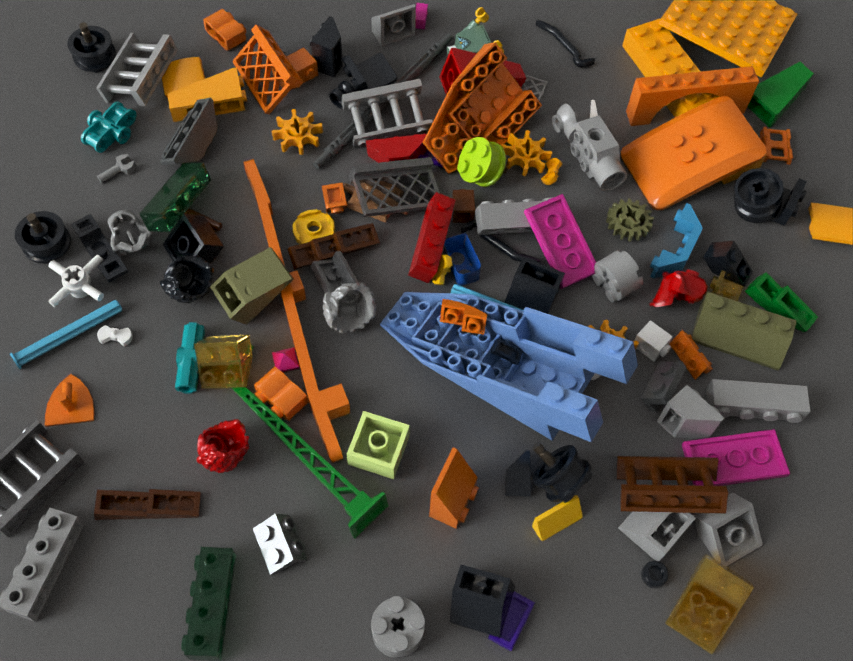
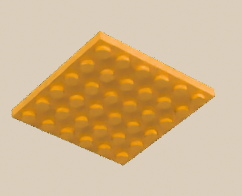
(734, 29)

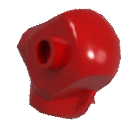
(680, 285)

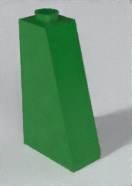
(779, 92)

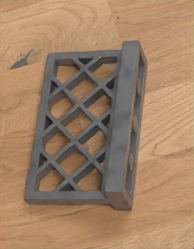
(390, 171)

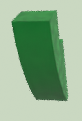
(781, 301)

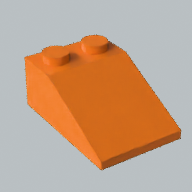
(453, 491)

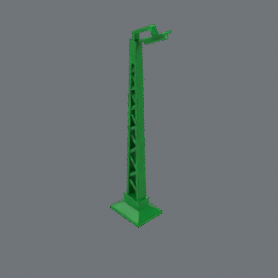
(361, 509)

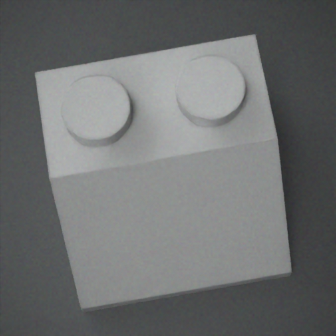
(394, 25)
(730, 534)

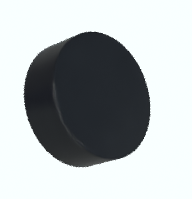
(654, 574)

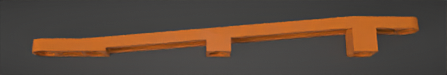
(327, 403)

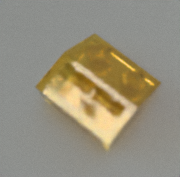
(224, 361)

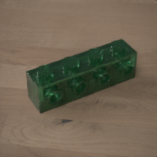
(175, 197)
(209, 605)

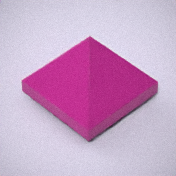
(286, 359)

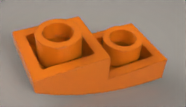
(469, 317)

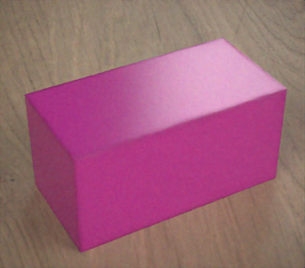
(421, 15)

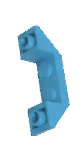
(688, 225)

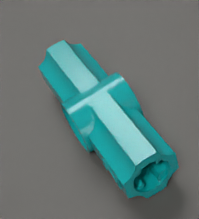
(186, 359)

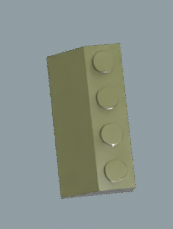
(743, 330)

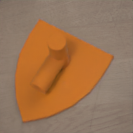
(69, 403)

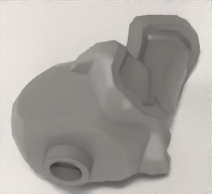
(127, 232)

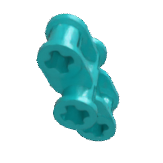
(108, 127)

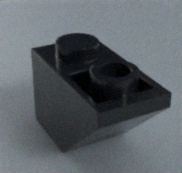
(729, 258)

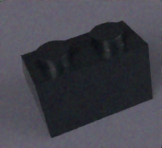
(193, 237)

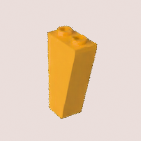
(222, 88)

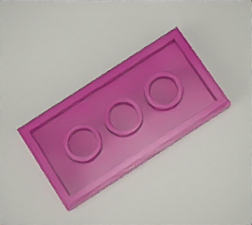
(561, 239)
(741, 456)

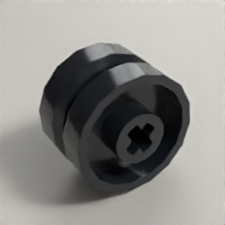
(758, 195)

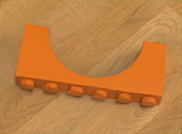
(655, 92)

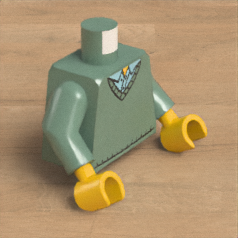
(474, 35)

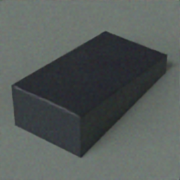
(506, 351)

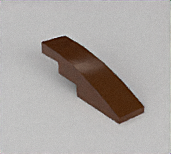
(325, 247)

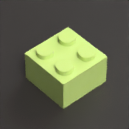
(378, 445)

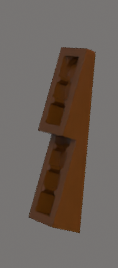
(146, 505)

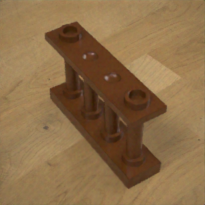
(670, 498)

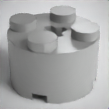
(617, 275)
(397, 611)

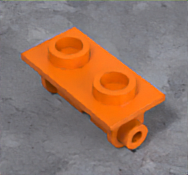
(688, 353)

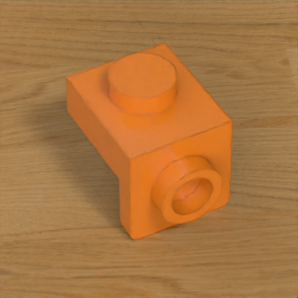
(334, 198)

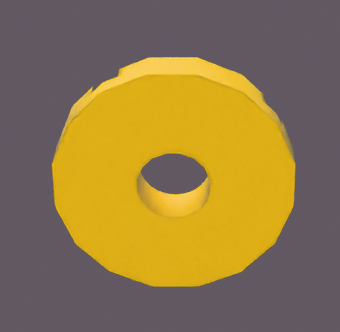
(312, 218)

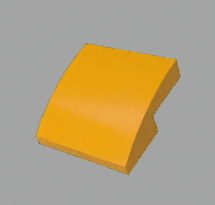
(182, 73)
(831, 223)

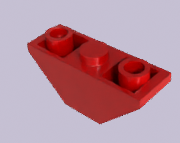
(396, 148)

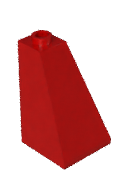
(459, 59)

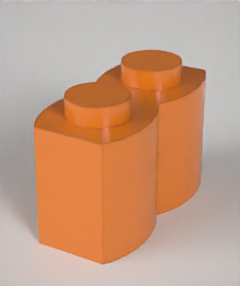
(225, 29)
(280, 393)

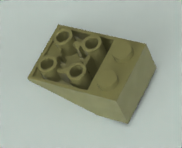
(251, 285)

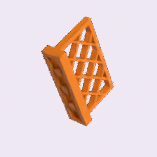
(275, 59)

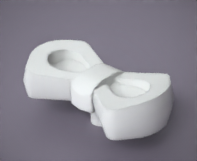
(123, 336)

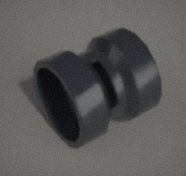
(336, 94)

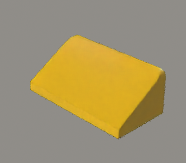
(557, 518)

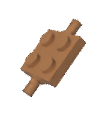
(354, 203)

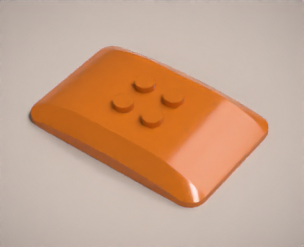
(692, 152)

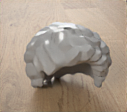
(349, 307)

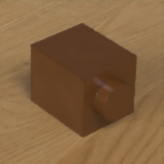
(464, 206)

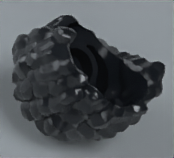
(187, 278)

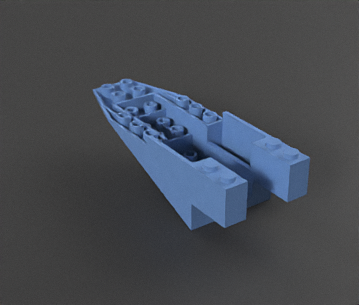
(552, 371)

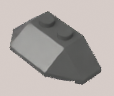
(192, 135)

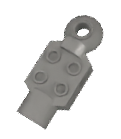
(592, 146)

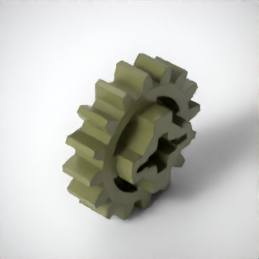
(629, 219)

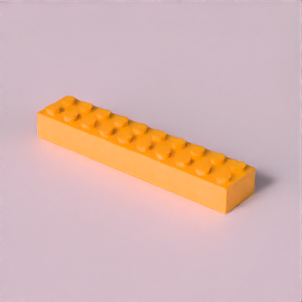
(660, 54)

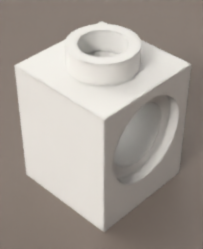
(653, 341)

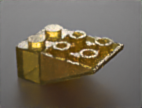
(709, 603)

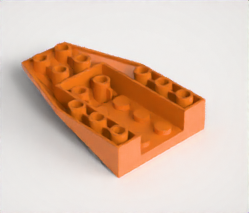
(479, 104)

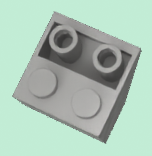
(689, 416)
(656, 530)

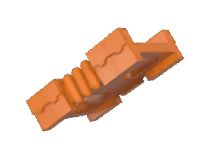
(771, 144)

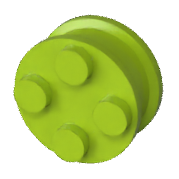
(482, 162)

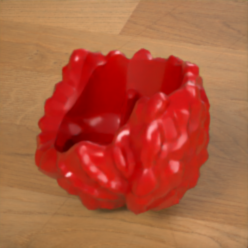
(222, 446)

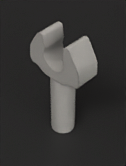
(119, 167)

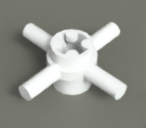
(76, 281)

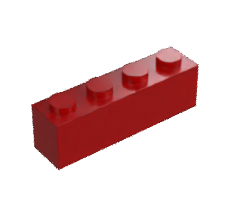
(432, 237)

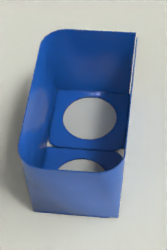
(456, 244)

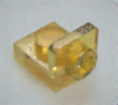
(725, 287)

